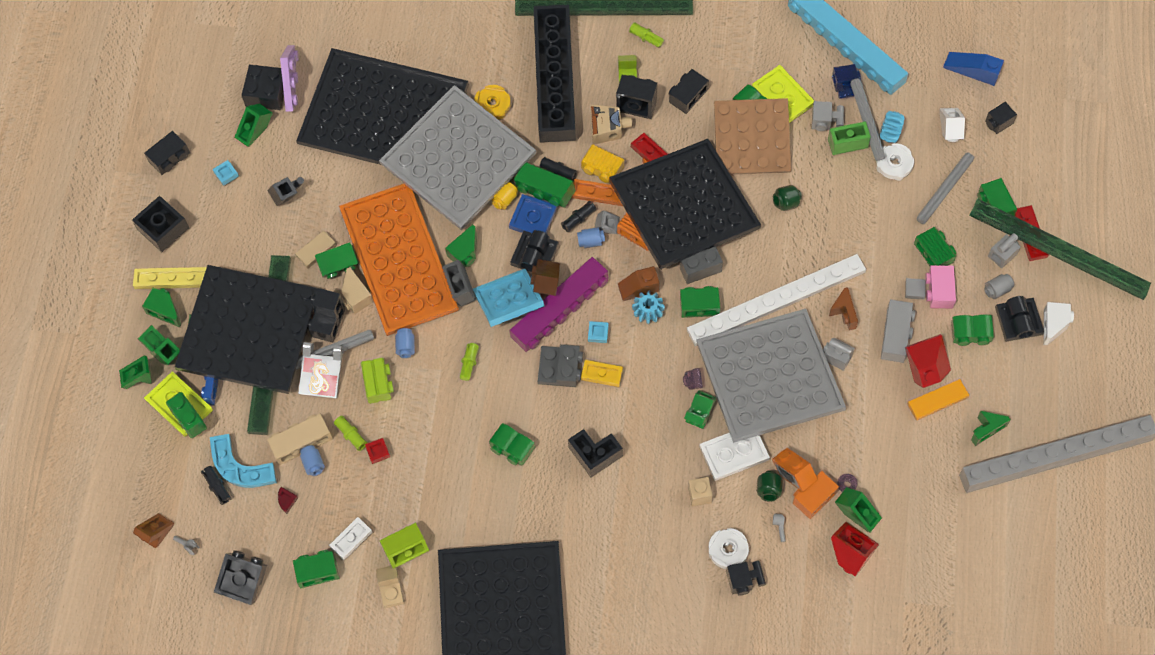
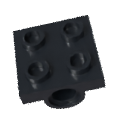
(533, 247)
(1019, 318)

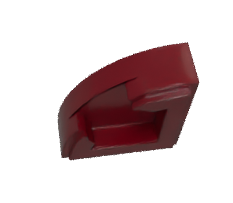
(286, 499)

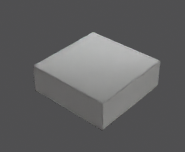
(915, 288)

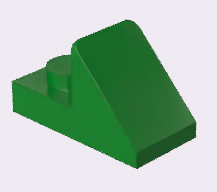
(135, 372)
(991, 425)

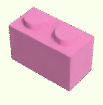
(941, 287)

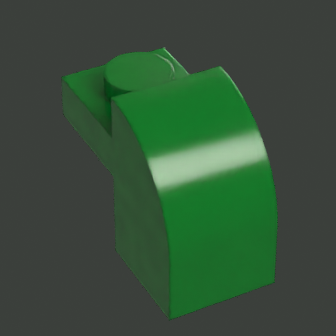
(160, 347)
(700, 409)

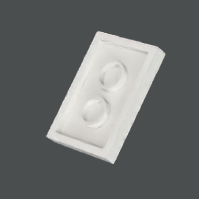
(730, 458)

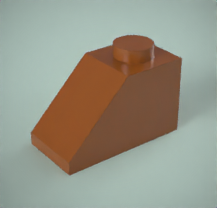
(639, 281)

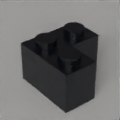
(328, 315)
(594, 456)

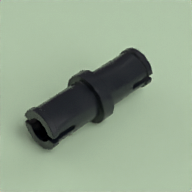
(558, 168)
(578, 216)
(216, 485)

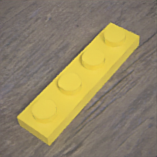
(168, 277)

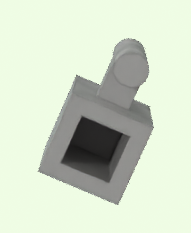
(823, 115)
(1004, 250)
(838, 353)

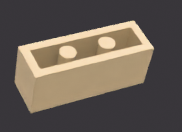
(289, 443)

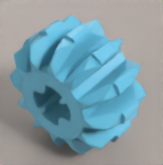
(892, 126)
(655, 304)

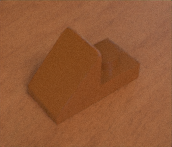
(845, 306)
(154, 530)

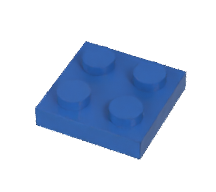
(532, 215)

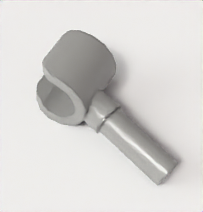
(778, 519)
(188, 545)

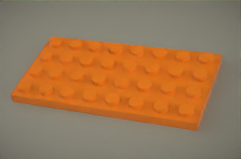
(398, 258)

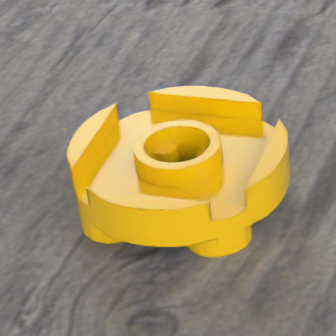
(501, 99)

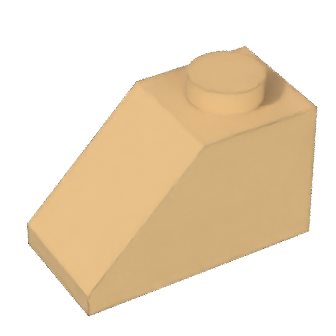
(355, 293)

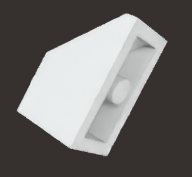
(952, 124)
(1056, 320)

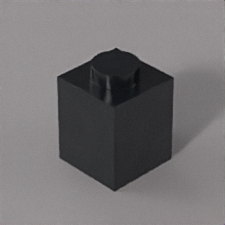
(1000, 118)

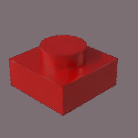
(377, 450)

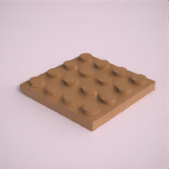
(753, 135)

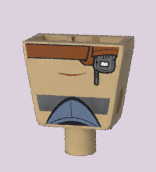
(607, 123)

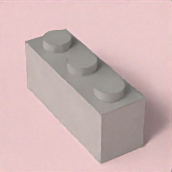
(897, 330)

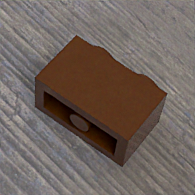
(545, 277)

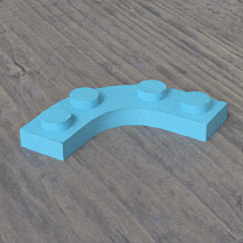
(233, 471)

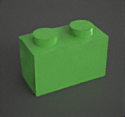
(849, 138)

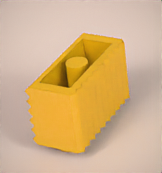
(601, 163)

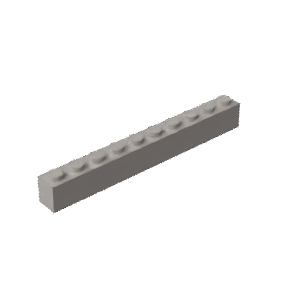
(1057, 454)

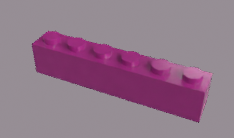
(568, 299)

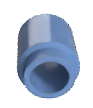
(591, 237)
(405, 343)
(312, 460)

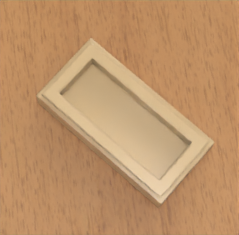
(319, 244)

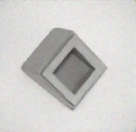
(607, 222)

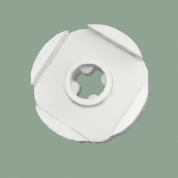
(896, 171)
(726, 537)

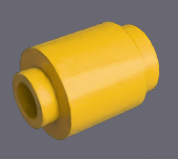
(504, 196)

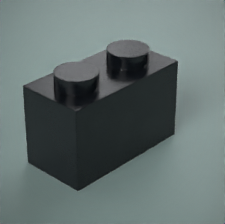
(688, 91)
(167, 152)

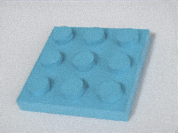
(507, 297)

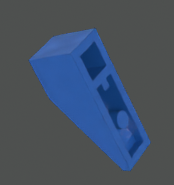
(976, 66)

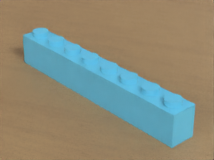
(851, 43)

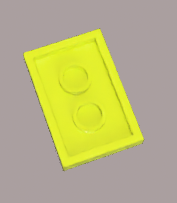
(779, 85)
(166, 390)

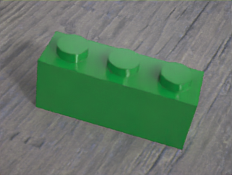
(544, 185)

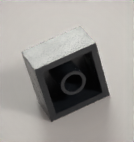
(263, 86)
(636, 96)
(160, 223)

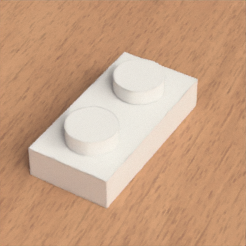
(350, 538)

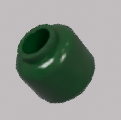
(787, 197)
(769, 486)

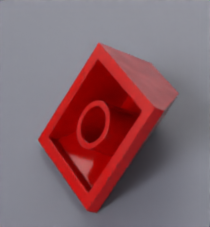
(928, 361)
(852, 548)

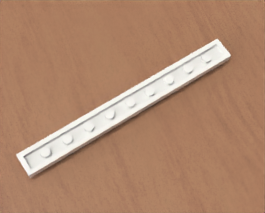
(778, 298)

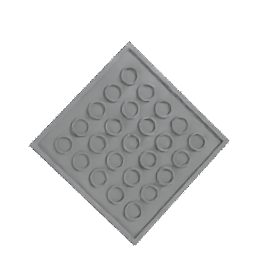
(457, 157)
(770, 375)

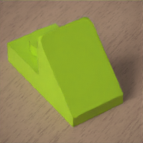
(627, 65)

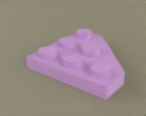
(289, 76)

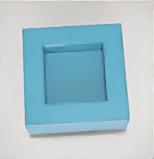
(225, 172)
(598, 332)

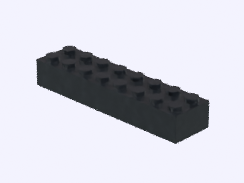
(554, 73)

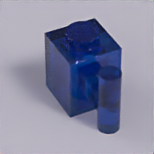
(842, 80)

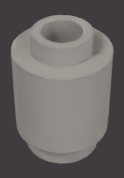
(999, 286)

